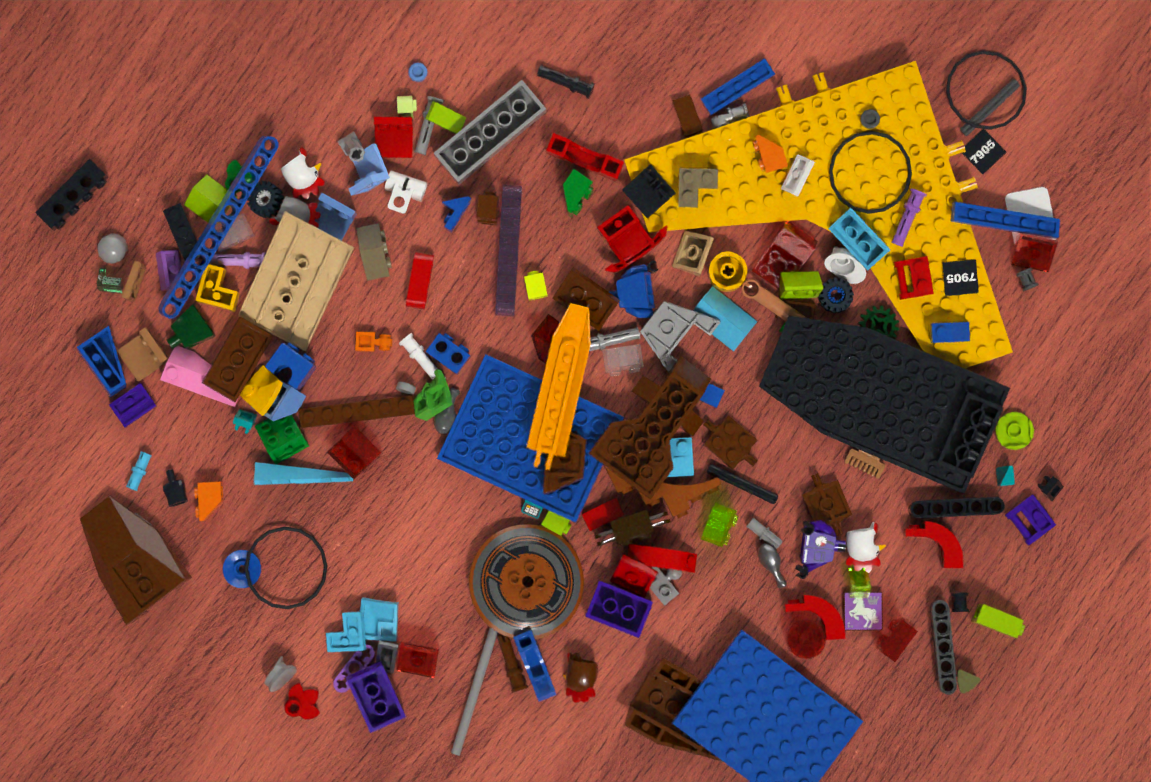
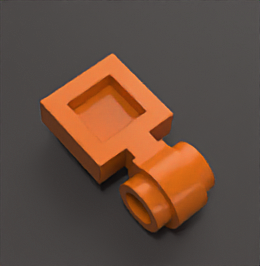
(367, 340)

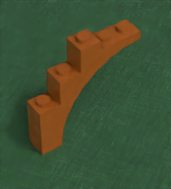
(673, 495)

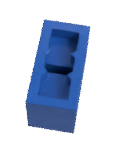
(446, 357)

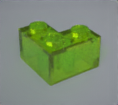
(718, 525)

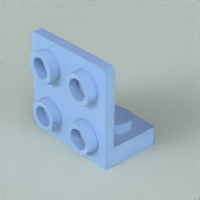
(370, 171)

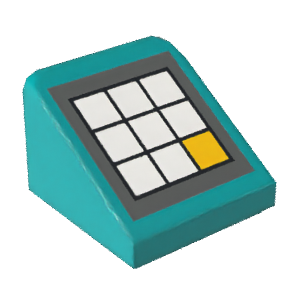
(531, 509)

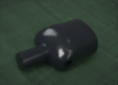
(174, 490)

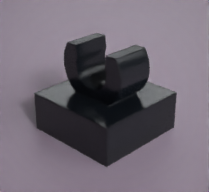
(1052, 488)

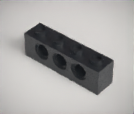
(61, 196)

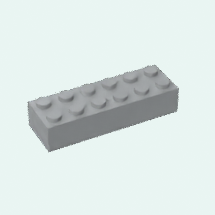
(490, 132)

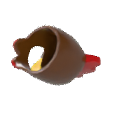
(580, 678)

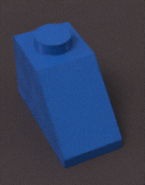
(950, 332)

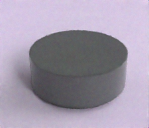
(870, 119)

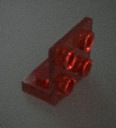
(896, 639)

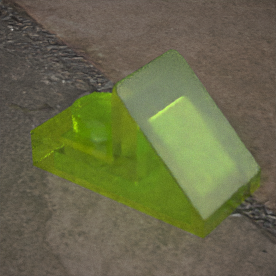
(859, 583)

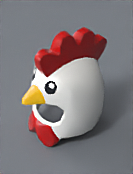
(301, 177)
(862, 548)

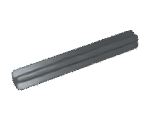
(993, 104)

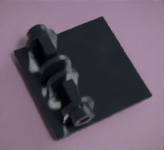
(648, 191)

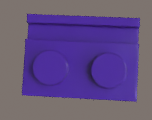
(132, 405)

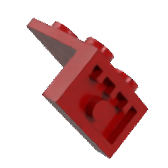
(394, 136)

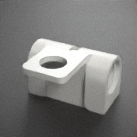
(404, 187)

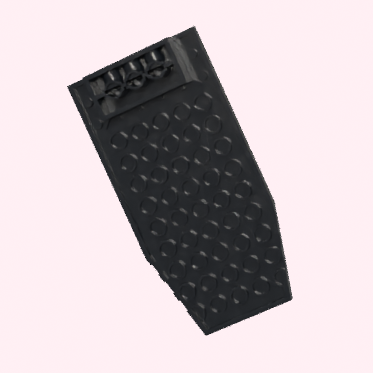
(886, 398)

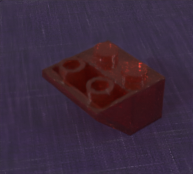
(354, 452)

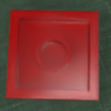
(633, 576)

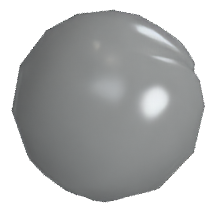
(112, 248)

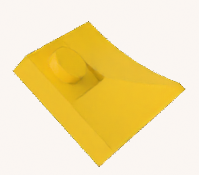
(261, 390)

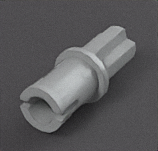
(764, 533)

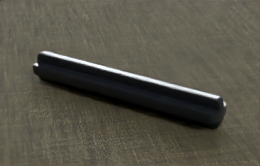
(742, 484)

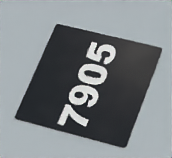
(983, 151)
(960, 277)

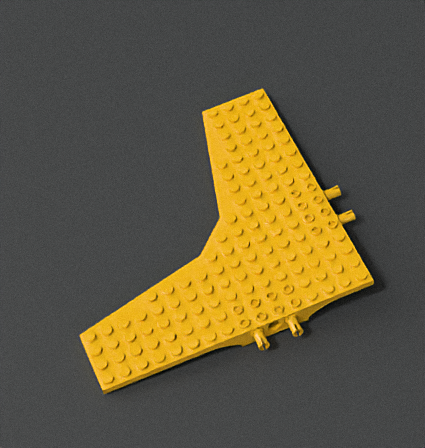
(867, 175)

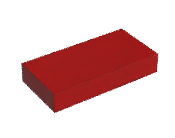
(602, 514)

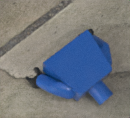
(636, 291)

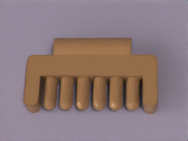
(865, 458)

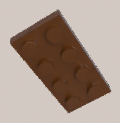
(237, 359)

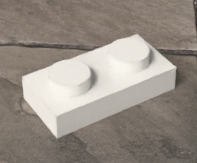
(797, 175)

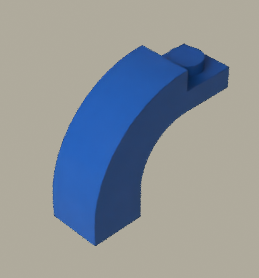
(535, 665)

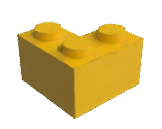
(211, 290)

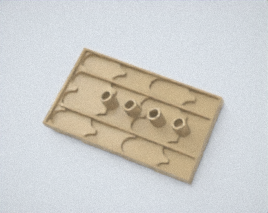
(298, 265)

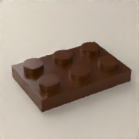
(584, 292)

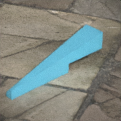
(279, 474)

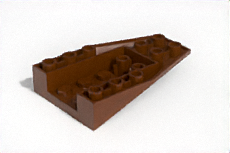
(131, 559)

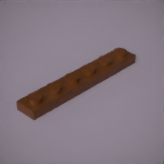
(356, 411)

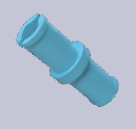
(138, 471)

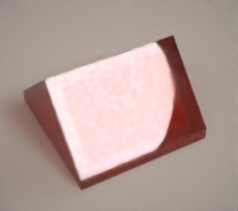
(1033, 252)
(417, 659)

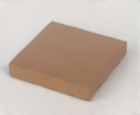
(134, 281)

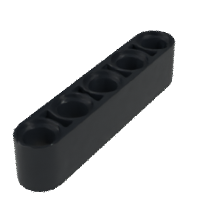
(965, 507)

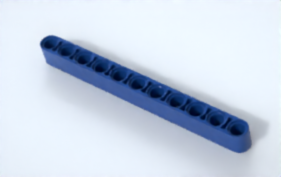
(226, 221)

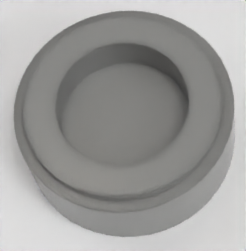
(405, 388)

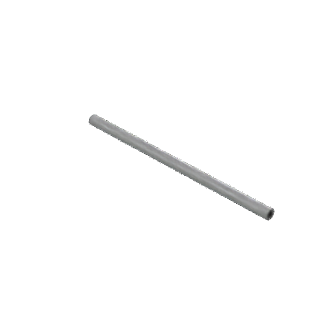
(474, 692)

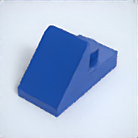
(458, 207)

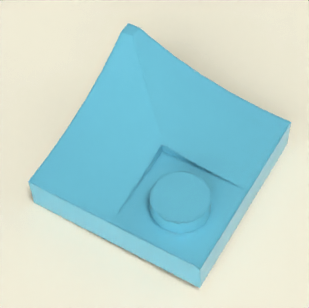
(682, 457)
(380, 619)

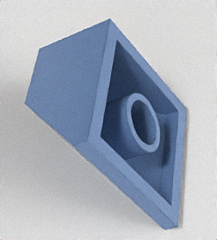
(286, 403)

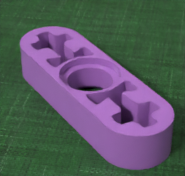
(346, 668)

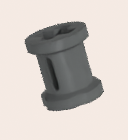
(1027, 279)

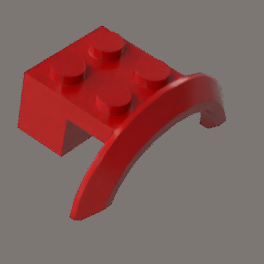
(628, 238)

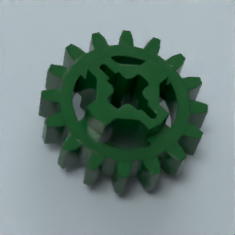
(873, 318)

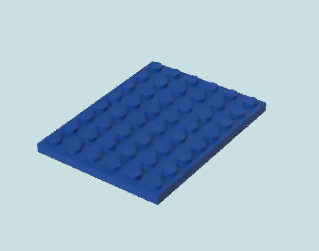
(494, 433)
(766, 717)

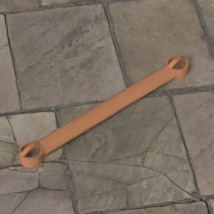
(770, 301)

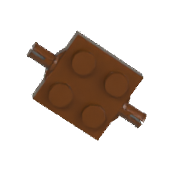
(730, 442)
(827, 503)

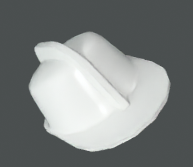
(845, 266)

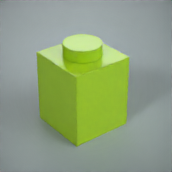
(556, 523)

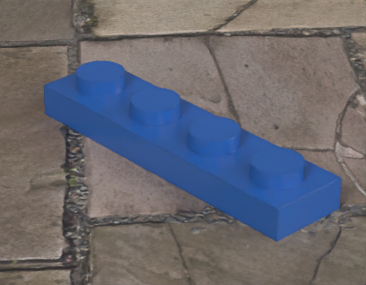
(737, 87)

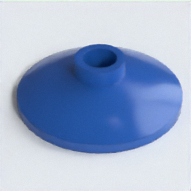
(231, 569)

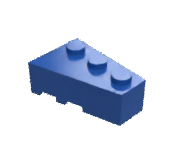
(103, 361)

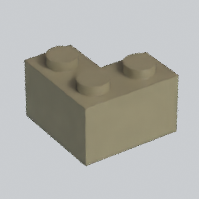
(693, 179)
(373, 250)

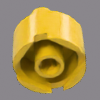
(732, 262)

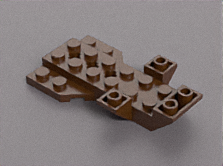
(667, 408)

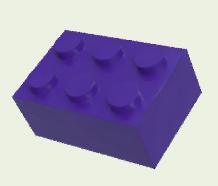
(619, 609)
(375, 696)

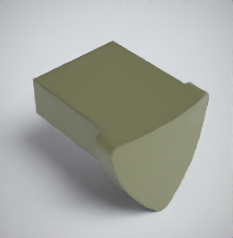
(966, 681)

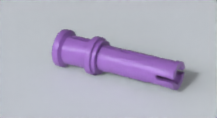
(912, 207)

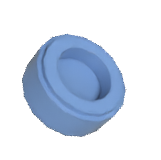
(418, 72)

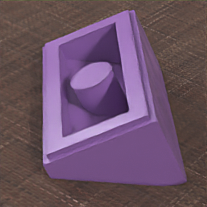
(168, 267)

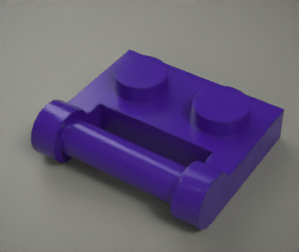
(1036, 517)

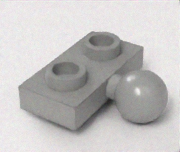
(663, 587)

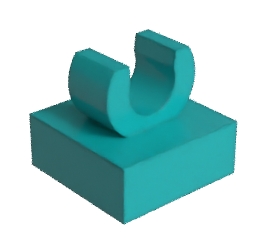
(244, 419)

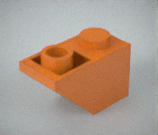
(771, 154)
(209, 499)

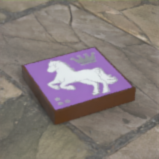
(863, 612)

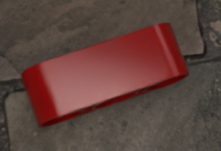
(419, 280)

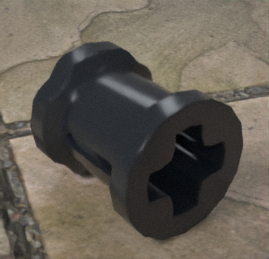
(960, 602)

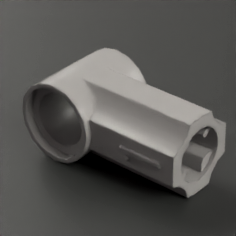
(352, 147)

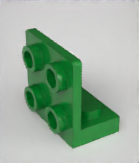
(281, 438)

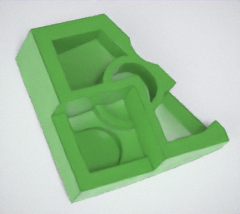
(433, 397)

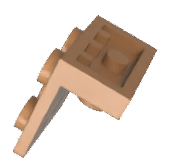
(143, 355)

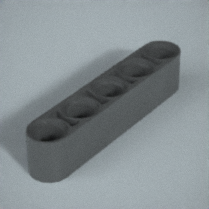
(949, 654)

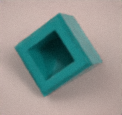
(1005, 476)

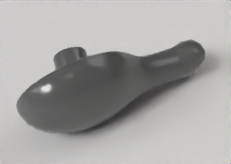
(444, 420)

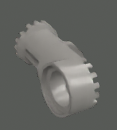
(733, 115)

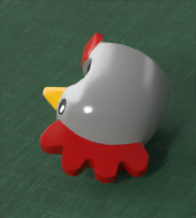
(298, 209)

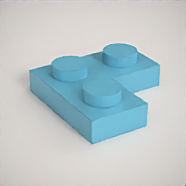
(351, 638)

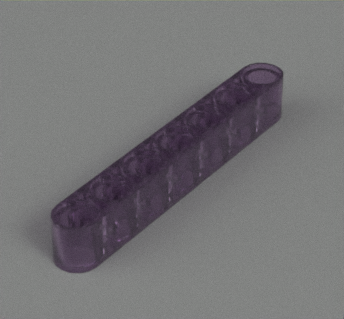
(508, 250)

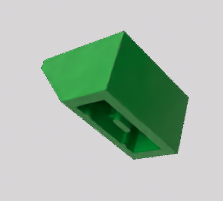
(576, 189)

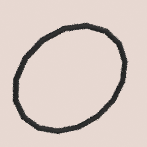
(983, 126)
(863, 134)
(294, 605)

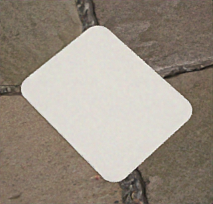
(1030, 201)

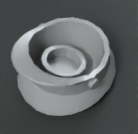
(280, 675)

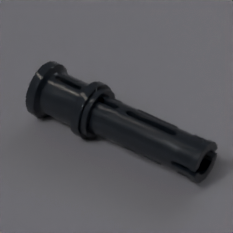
(573, 84)

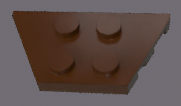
(567, 468)

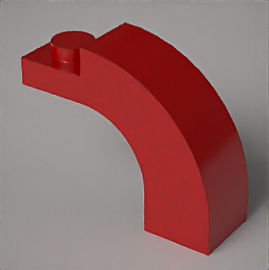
(950, 547)
(663, 558)
(831, 619)

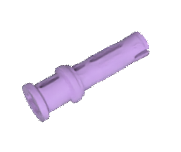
(246, 260)

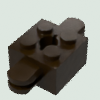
(632, 527)

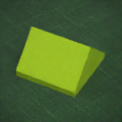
(206, 198)
(800, 285)

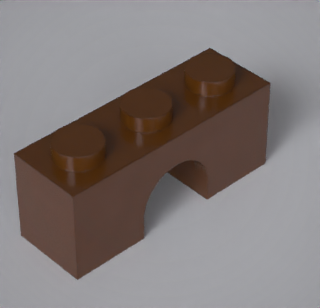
(488, 209)

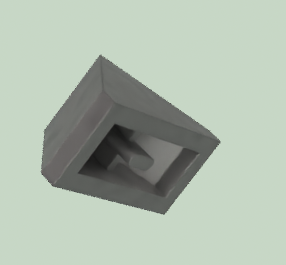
(387, 654)

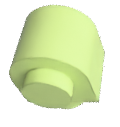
(406, 106)

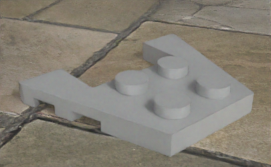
(670, 325)

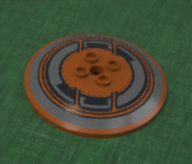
(498, 586)

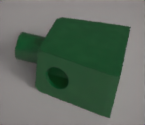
(190, 329)

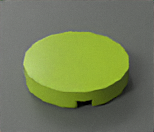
(1014, 431)

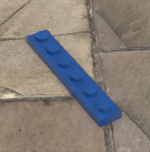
(1005, 220)

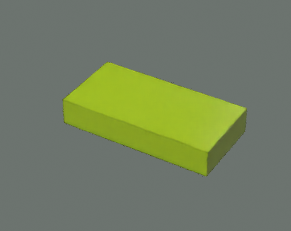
(445, 118)

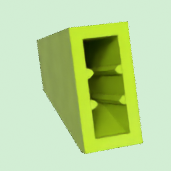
(998, 621)

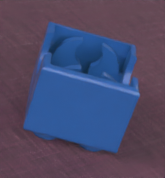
(288, 357)

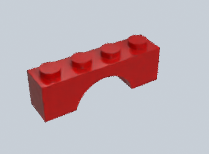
(582, 157)

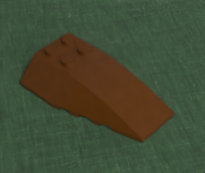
(659, 702)

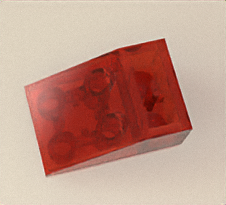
(785, 253)

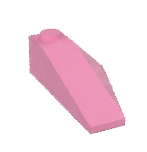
(187, 371)

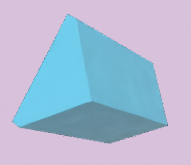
(859, 239)
(734, 321)

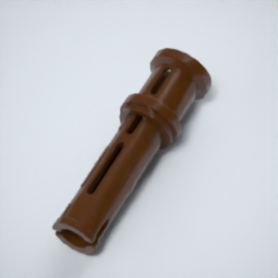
(514, 672)

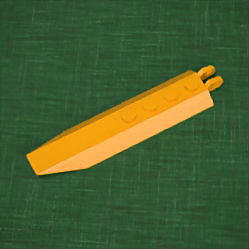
(561, 385)

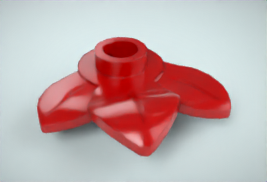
(304, 700)

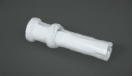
(416, 352)

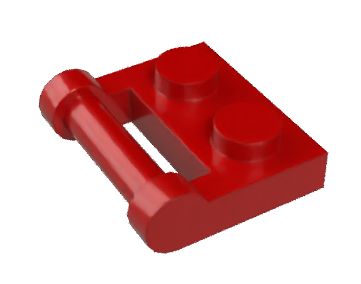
(920, 277)

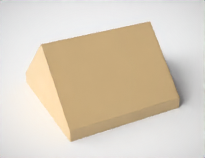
(692, 252)

